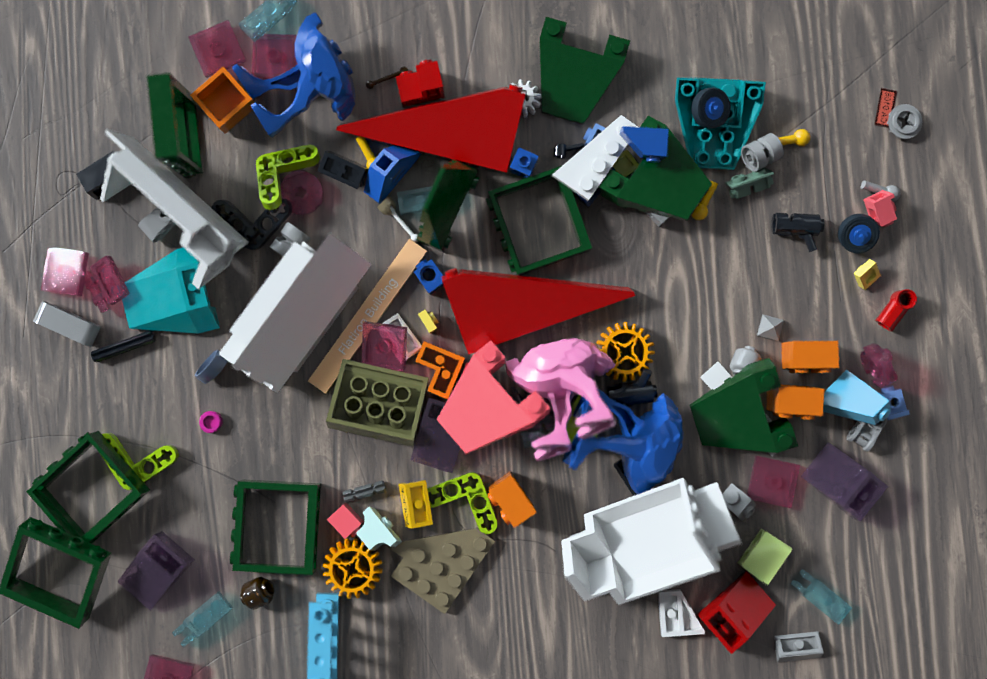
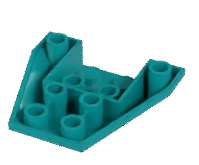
(722, 145)
(166, 298)

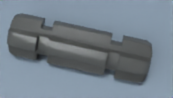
(364, 491)

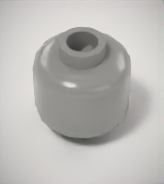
(743, 357)

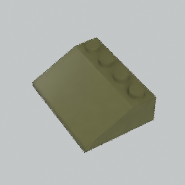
(377, 402)

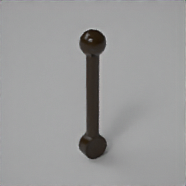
(370, 84)

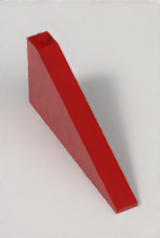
(464, 128)
(510, 306)

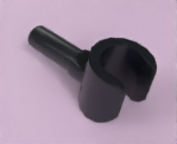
(560, 149)

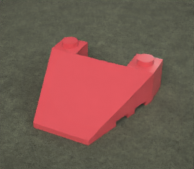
(482, 410)

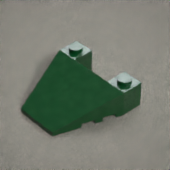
(574, 77)
(667, 187)
(444, 203)
(735, 414)

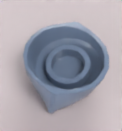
(211, 367)

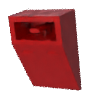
(737, 612)

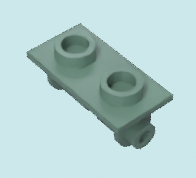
(741, 183)

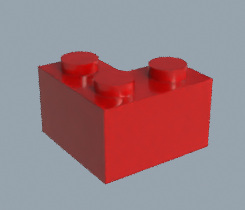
(421, 85)

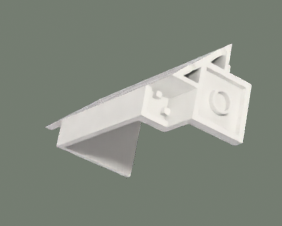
(205, 232)
(294, 310)
(649, 542)

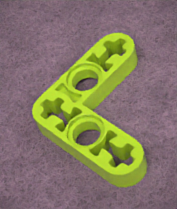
(276, 166)
(138, 468)
(471, 493)

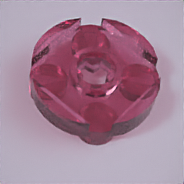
(307, 182)
(878, 363)

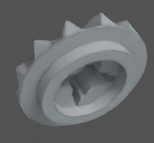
(913, 119)

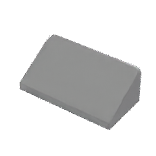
(798, 646)

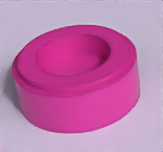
(210, 421)

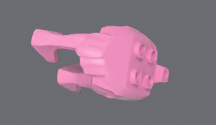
(560, 373)

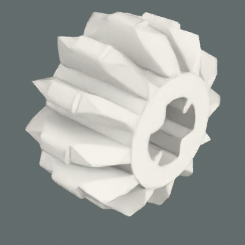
(531, 97)

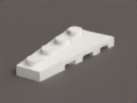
(592, 163)

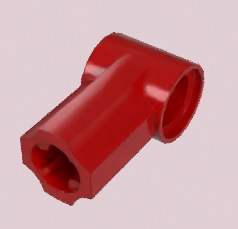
(894, 310)

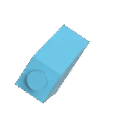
(855, 400)

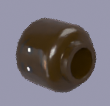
(257, 593)

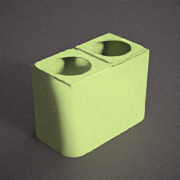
(764, 556)

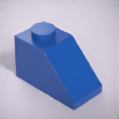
(647, 142)

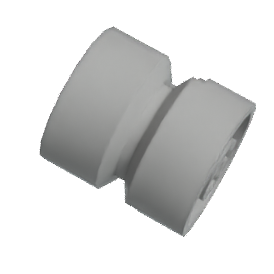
(762, 152)
(289, 235)

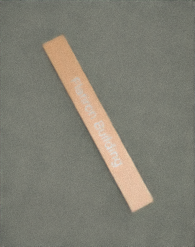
(370, 311)

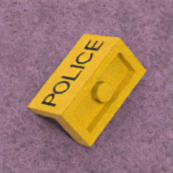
(415, 504)

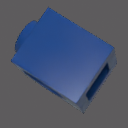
(523, 163)
(436, 283)

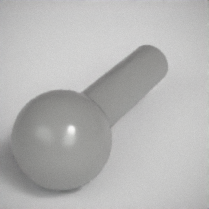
(877, 188)

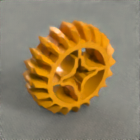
(636, 336)
(344, 585)

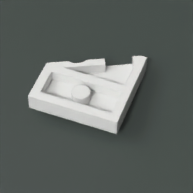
(676, 615)

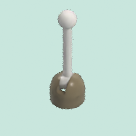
(388, 207)

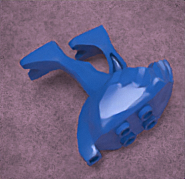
(316, 74)
(646, 441)

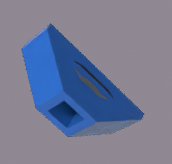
(388, 170)

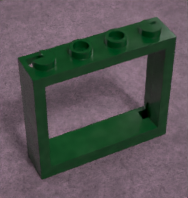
(174, 125)
(572, 210)
(58, 514)
(312, 526)
(41, 599)

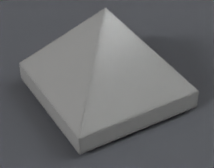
(770, 327)

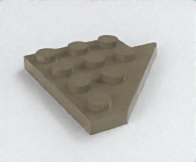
(440, 564)

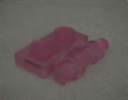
(110, 282)

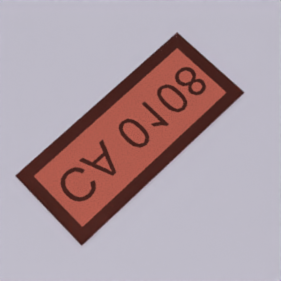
(885, 106)

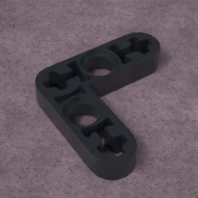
(249, 228)

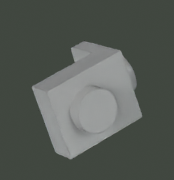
(738, 502)

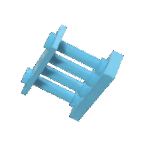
(323, 637)

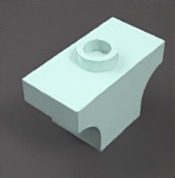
(377, 530)

